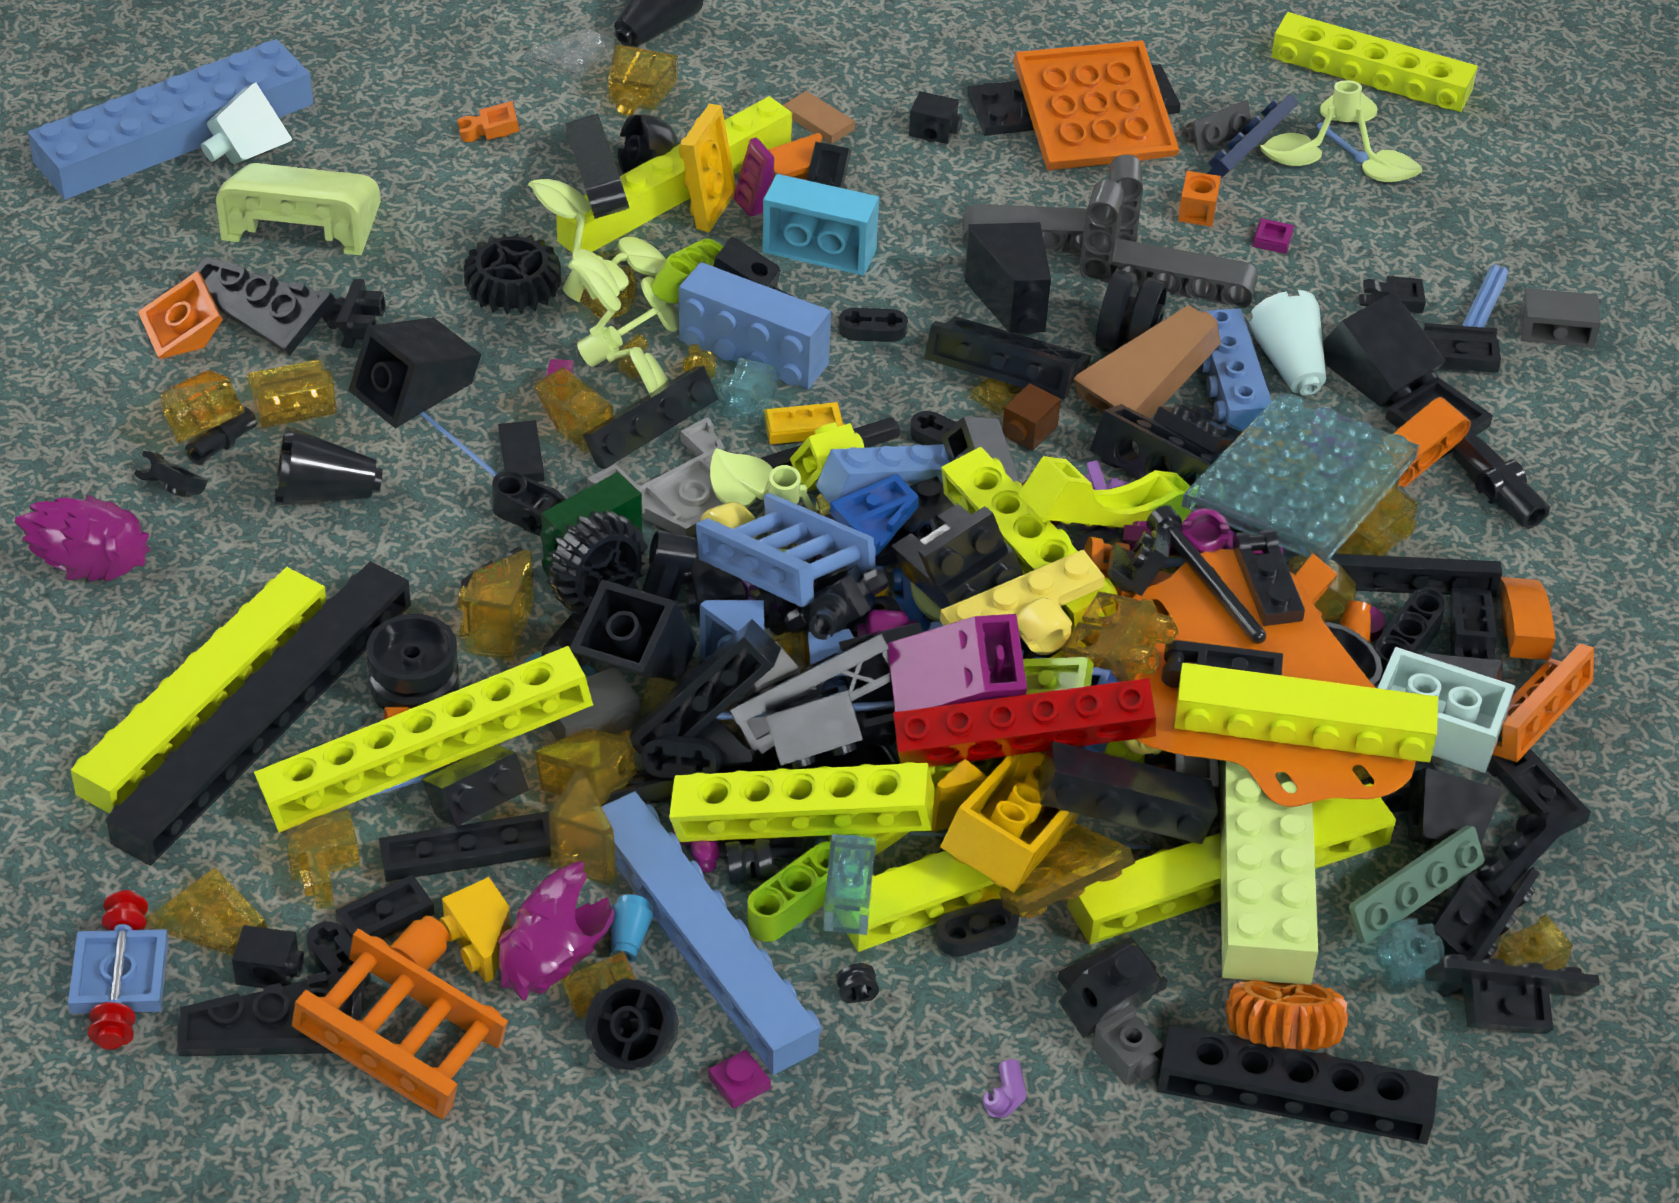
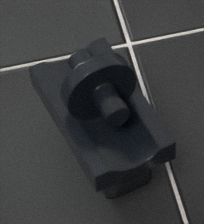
(355, 312)

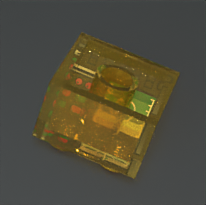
(497, 606)

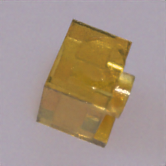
(1537, 944)

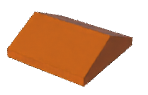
(181, 318)

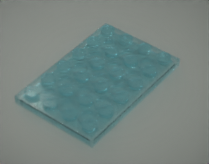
(1302, 475)

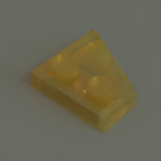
(208, 914)

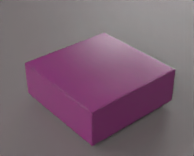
(1273, 236)

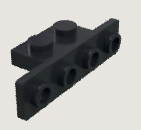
(1476, 917)
(1509, 995)

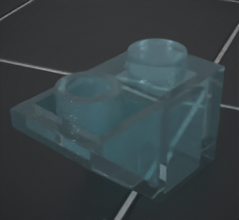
(849, 884)

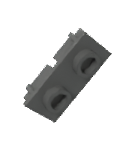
(1218, 126)

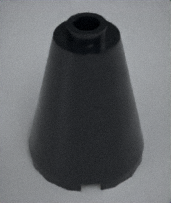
(649, 18)
(322, 471)

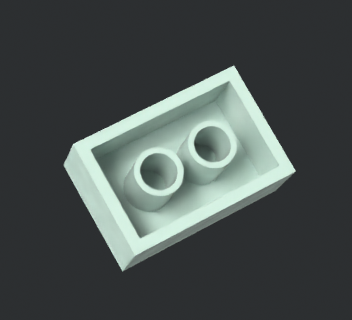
(1468, 705)

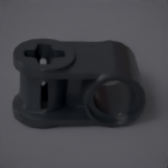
(522, 500)

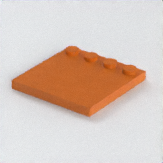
(1095, 104)

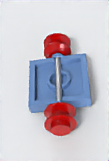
(118, 970)

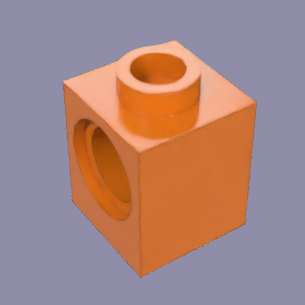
(1199, 198)

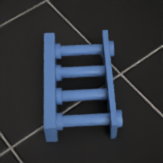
(778, 571)

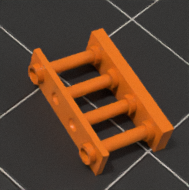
(392, 1062)

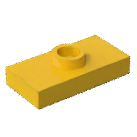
(799, 422)

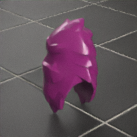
(85, 537)
(551, 933)

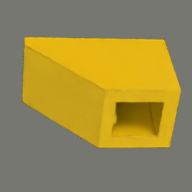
(476, 921)

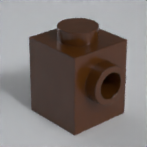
(1031, 416)

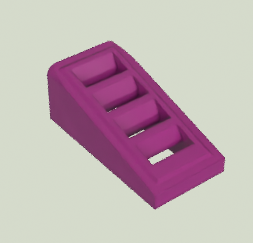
(754, 178)

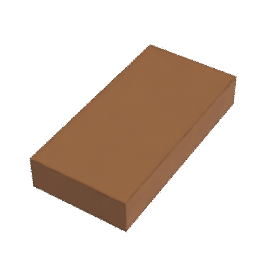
(820, 117)

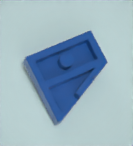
(877, 509)

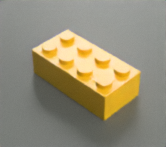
(1004, 825)

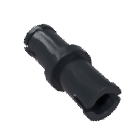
(220, 437)

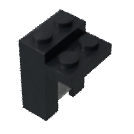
(958, 557)

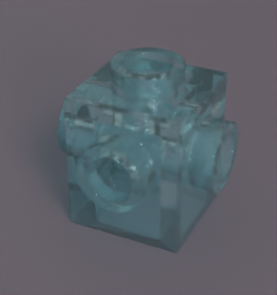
(1408, 952)

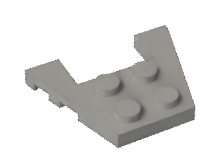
(684, 493)

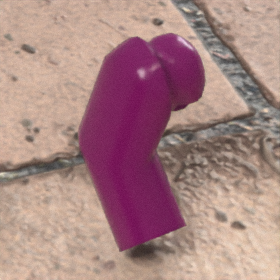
(705, 853)

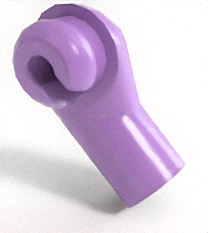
(1011, 1093)

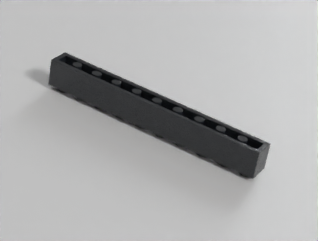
(256, 715)

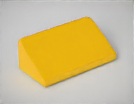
(953, 792)

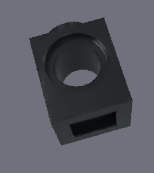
(266, 957)

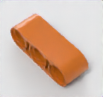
(1437, 431)

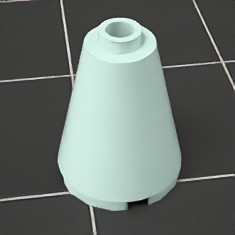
(1292, 339)

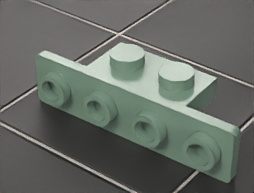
(1416, 883)

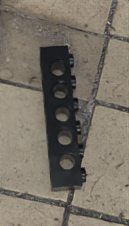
(1115, 447)
(1317, 1097)

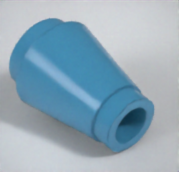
(630, 925)

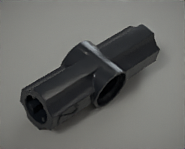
(1501, 481)

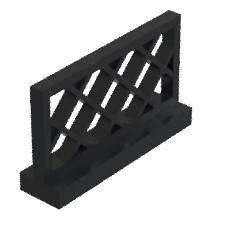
(1004, 355)

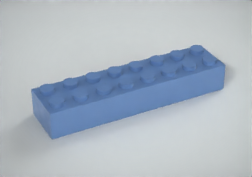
(161, 119)

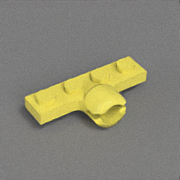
(1036, 601)

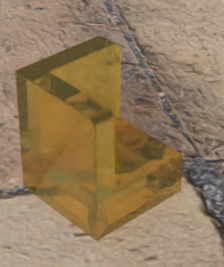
(586, 983)

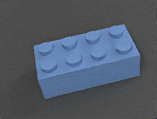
(755, 324)

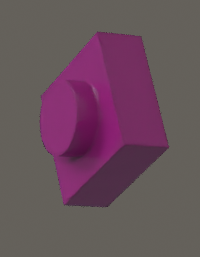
(739, 1079)

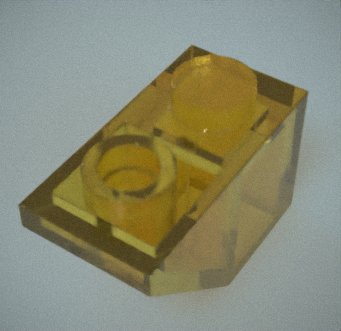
(572, 406)

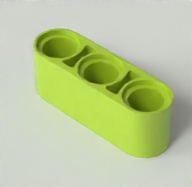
(680, 266)
(789, 895)

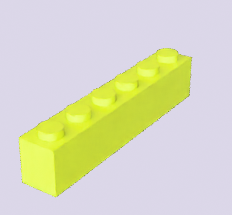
(1306, 712)

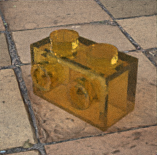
(1384, 526)

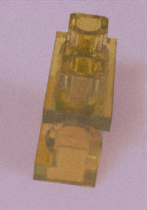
(1122, 638)

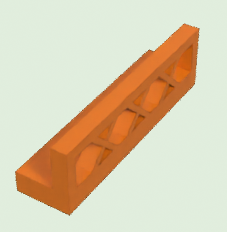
(1544, 701)

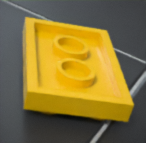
(708, 167)

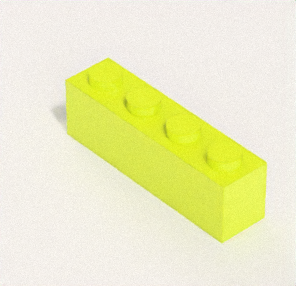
(919, 895)

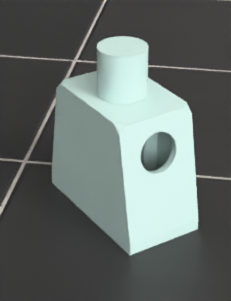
(244, 128)

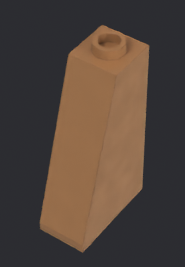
(1151, 365)

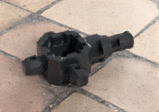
(838, 601)

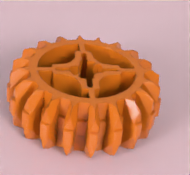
(1286, 1014)

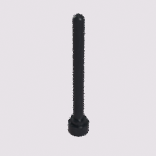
(1170, 520)

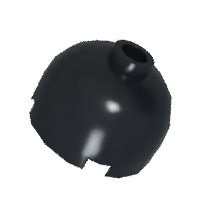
(644, 140)
(632, 1024)

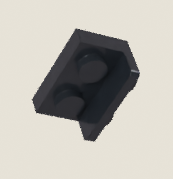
(1137, 571)

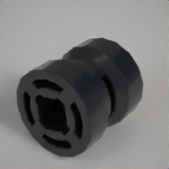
(749, 860)

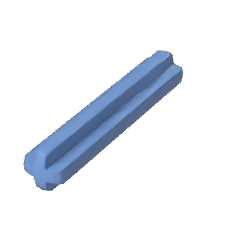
(1486, 297)

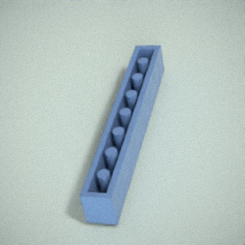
(710, 937)

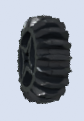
(512, 273)
(594, 551)

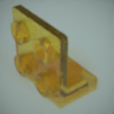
(292, 393)

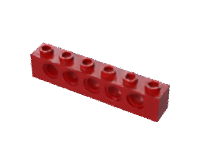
(1026, 723)

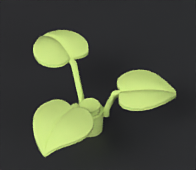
(1345, 105)
(570, 203)
(605, 342)
(746, 477)

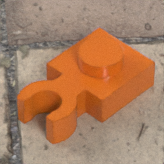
(492, 122)

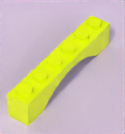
(1063, 494)

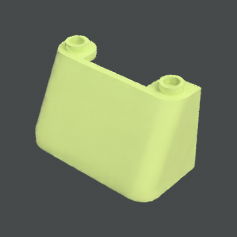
(330, 199)

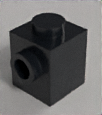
(934, 118)

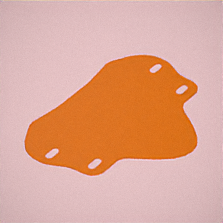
(1308, 653)

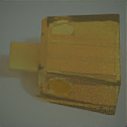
(640, 78)
(199, 404)
(602, 756)

